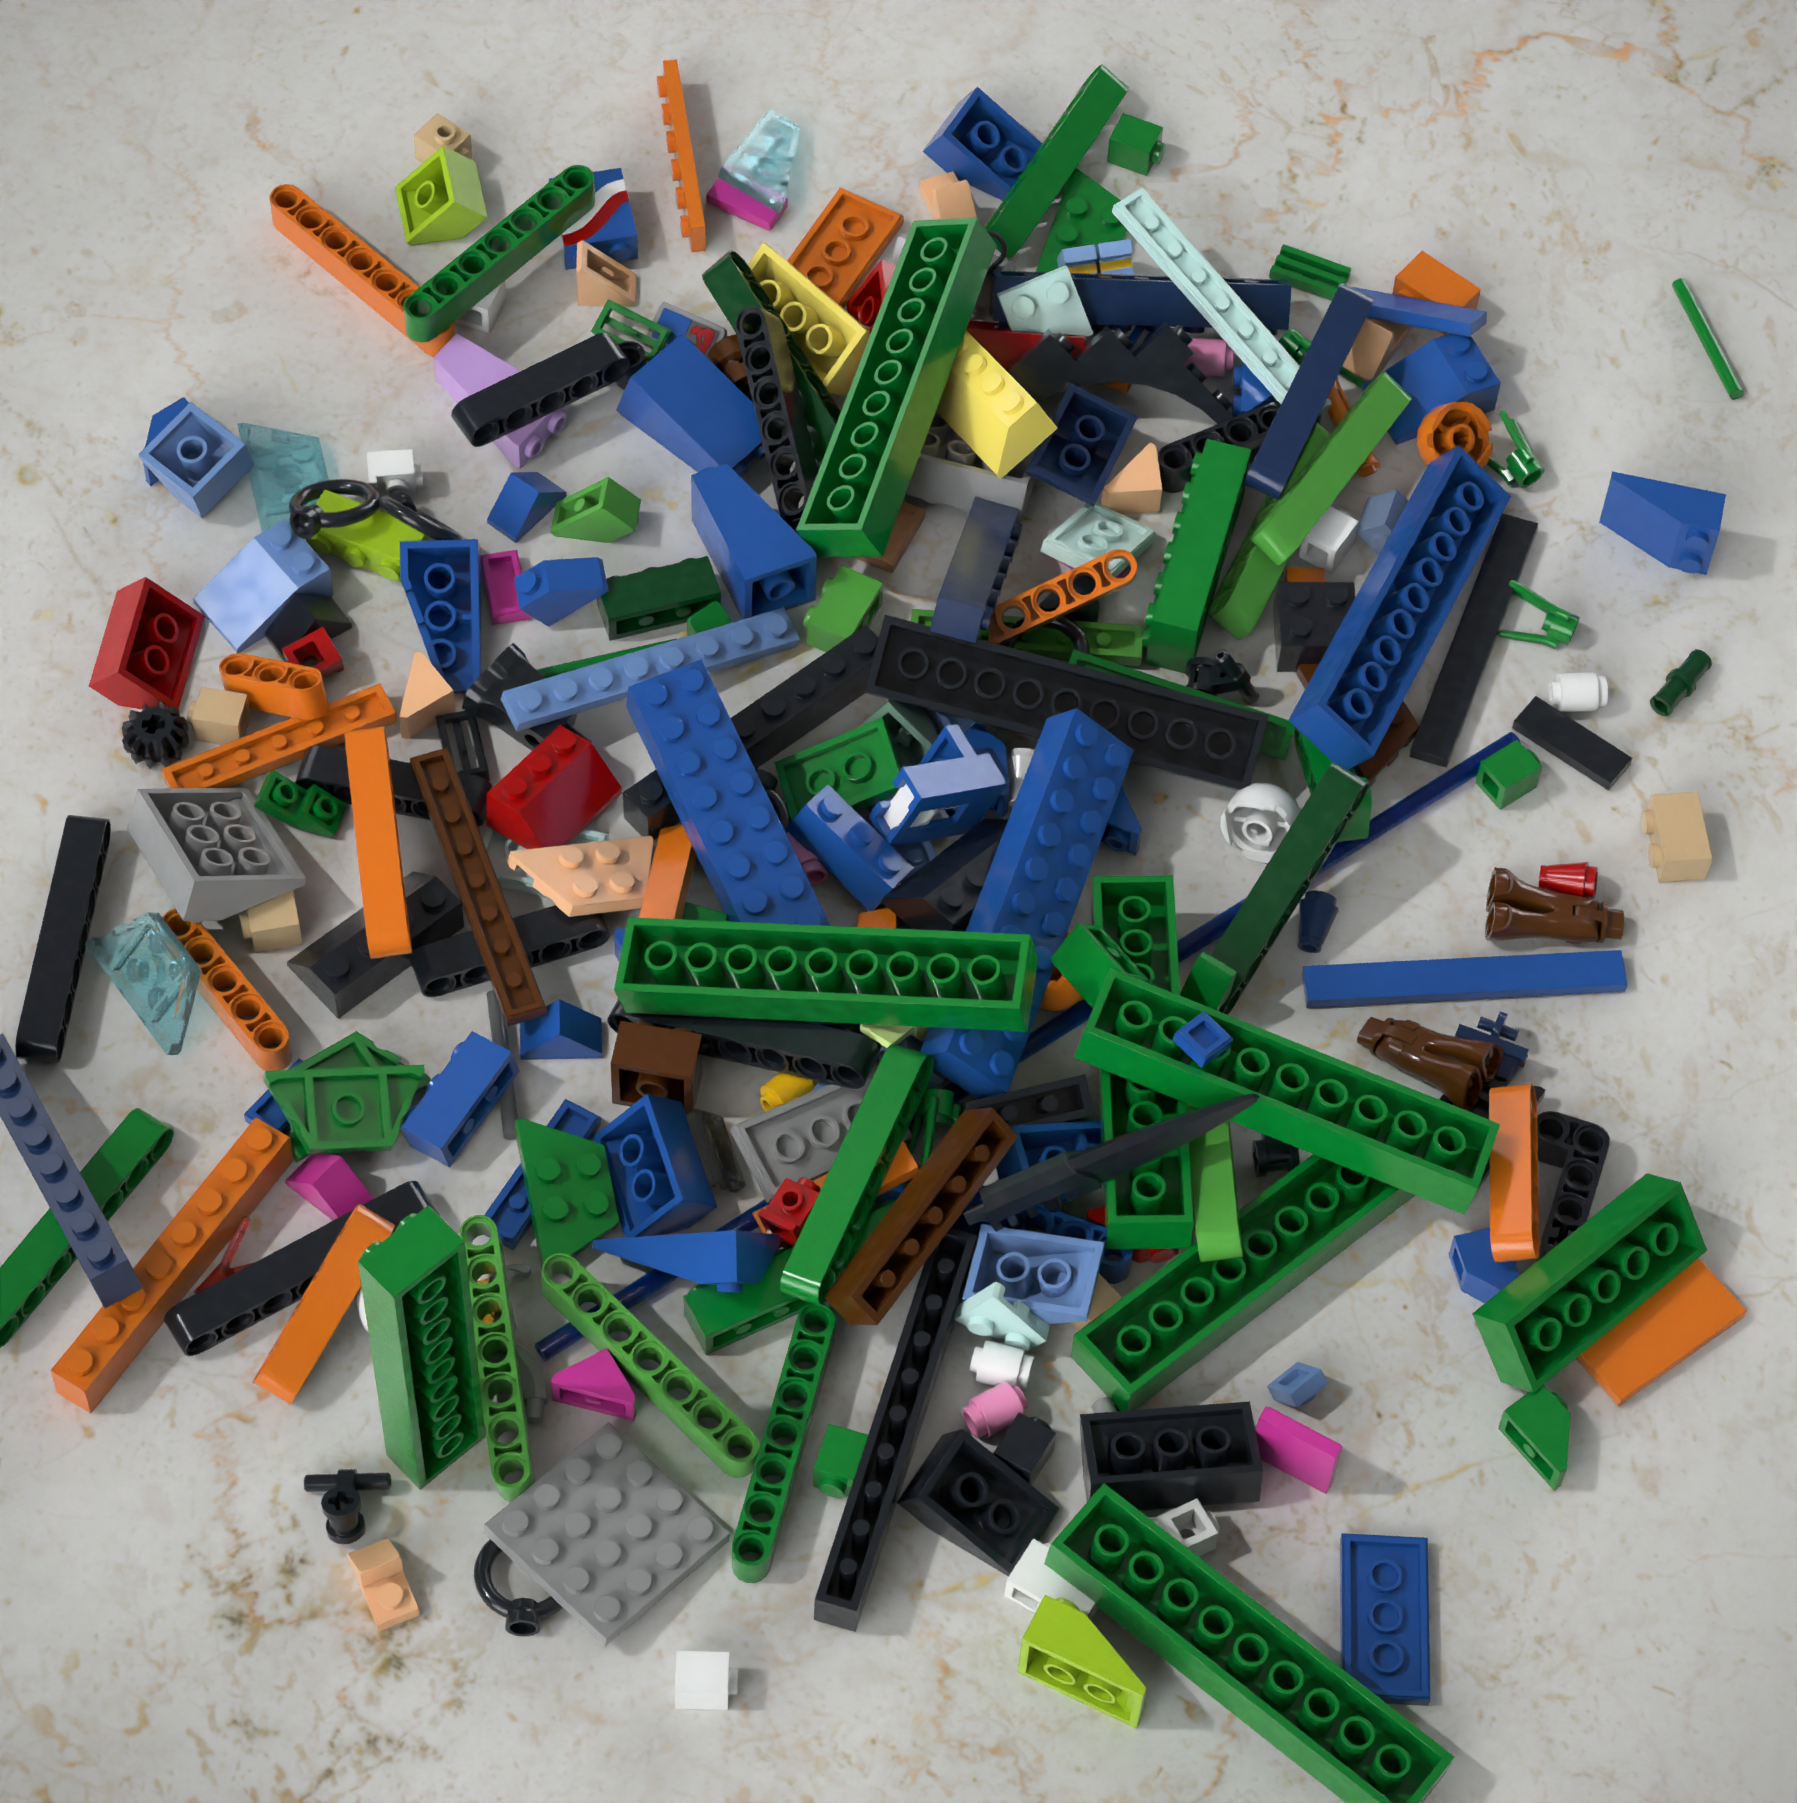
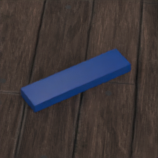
(1425, 313)
(511, 1206)

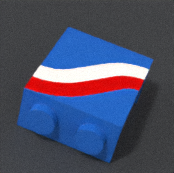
(607, 225)

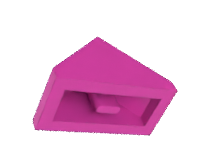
(328, 1185)
(595, 1386)

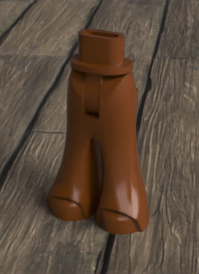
(1532, 912)
(1442, 1060)

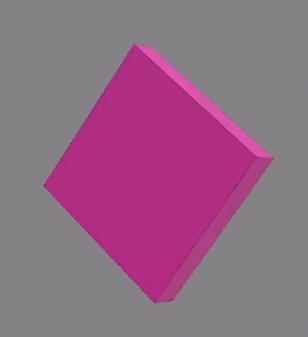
(1297, 1449)

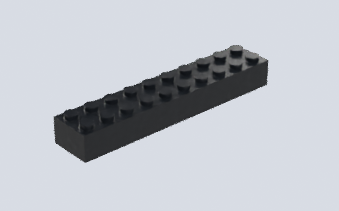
(1024, 689)

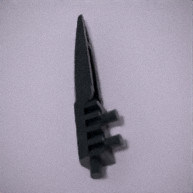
(1086, 1169)

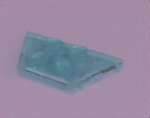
(281, 468)
(152, 975)

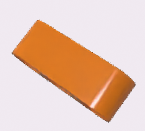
(276, 685)

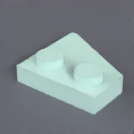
(1046, 304)
(993, 1316)

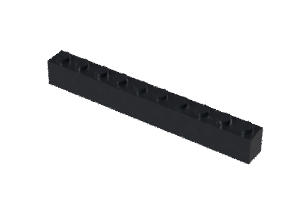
(894, 1432)

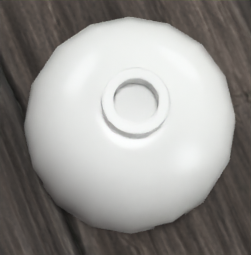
(1258, 820)

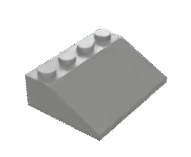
(955, 474)
(211, 850)

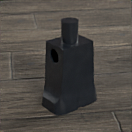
(508, 672)

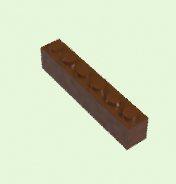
(921, 1217)

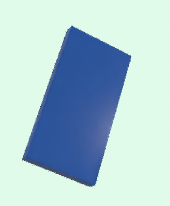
(1386, 1615)

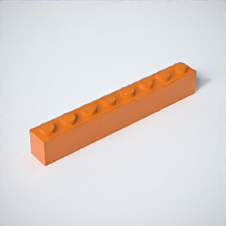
(173, 1265)

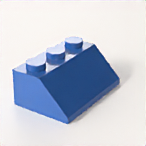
(655, 1169)

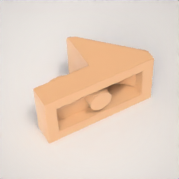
(947, 197)
(1374, 347)
(384, 1584)

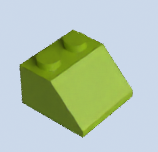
(441, 199)

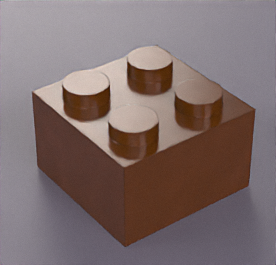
(656, 1063)

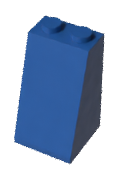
(693, 409)
(751, 545)

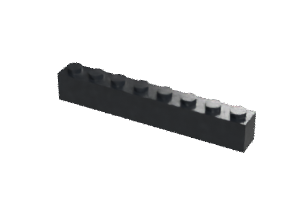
(772, 721)

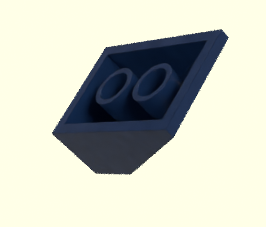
(1083, 446)

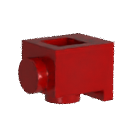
(318, 647)
(789, 1209)

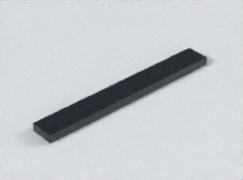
(1473, 641)

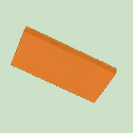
(845, 244)
(1662, 1332)

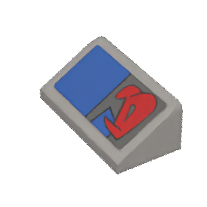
(696, 329)

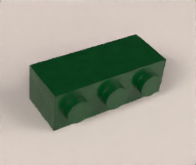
(657, 597)

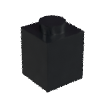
(1026, 1446)

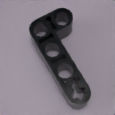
(1576, 1165)

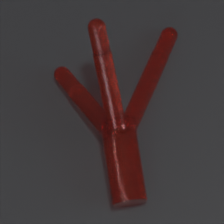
(223, 1269)

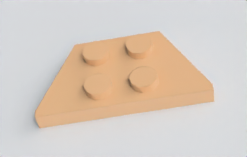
(590, 875)

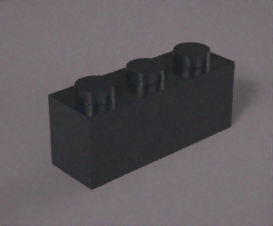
(1040, 1104)

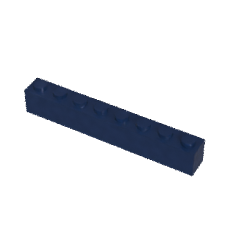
(1152, 300)
(63, 1184)

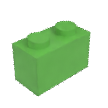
(845, 607)

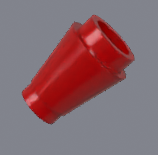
(1570, 879)

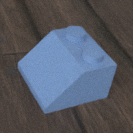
(197, 459)

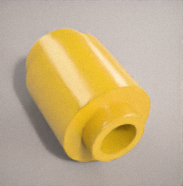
(783, 1089)

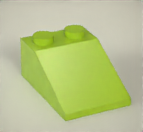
(1075, 1659)

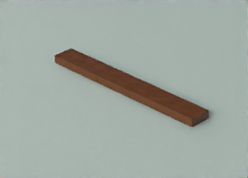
(478, 887)

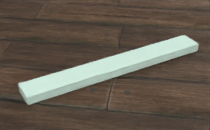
(1209, 293)

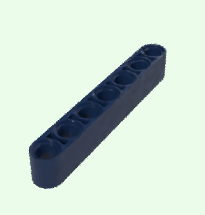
(1308, 391)

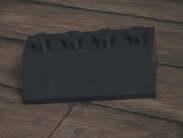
(949, 885)
(340, 963)
(1173, 1455)

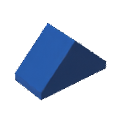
(523, 503)
(561, 1034)

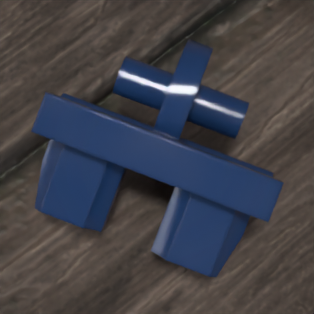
(1514, 1055)

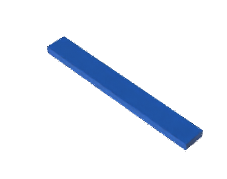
(1464, 978)

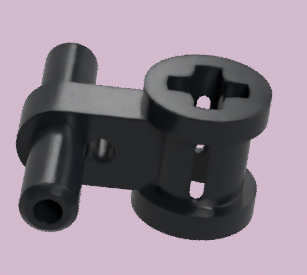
(1220, 676)
(1273, 1156)
(343, 1502)

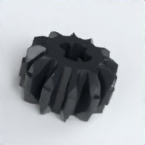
(155, 734)

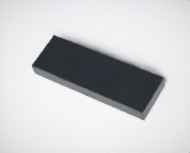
(1572, 743)

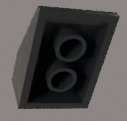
(977, 1501)

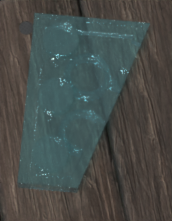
(764, 161)

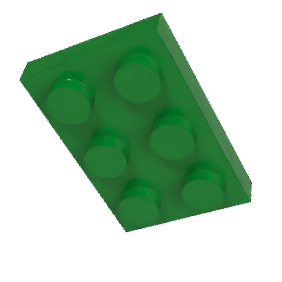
(854, 765)

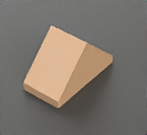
(602, 278)
(1136, 486)
(424, 698)

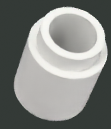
(1578, 692)
(1001, 1363)

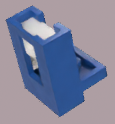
(941, 794)

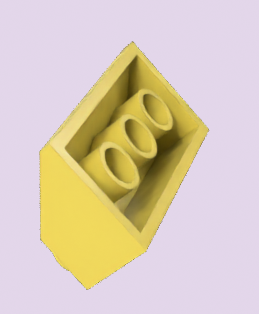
(820, 326)
(991, 409)

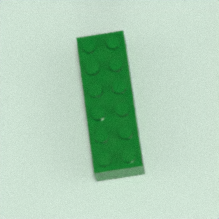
(1195, 555)
(1589, 1282)

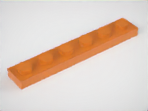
(683, 165)
(281, 743)

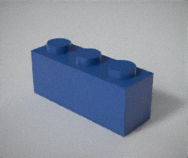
(849, 848)
(460, 1098)

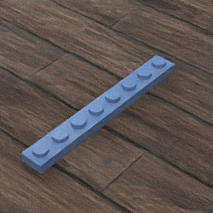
(610, 679)

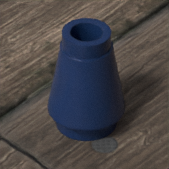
(1316, 917)

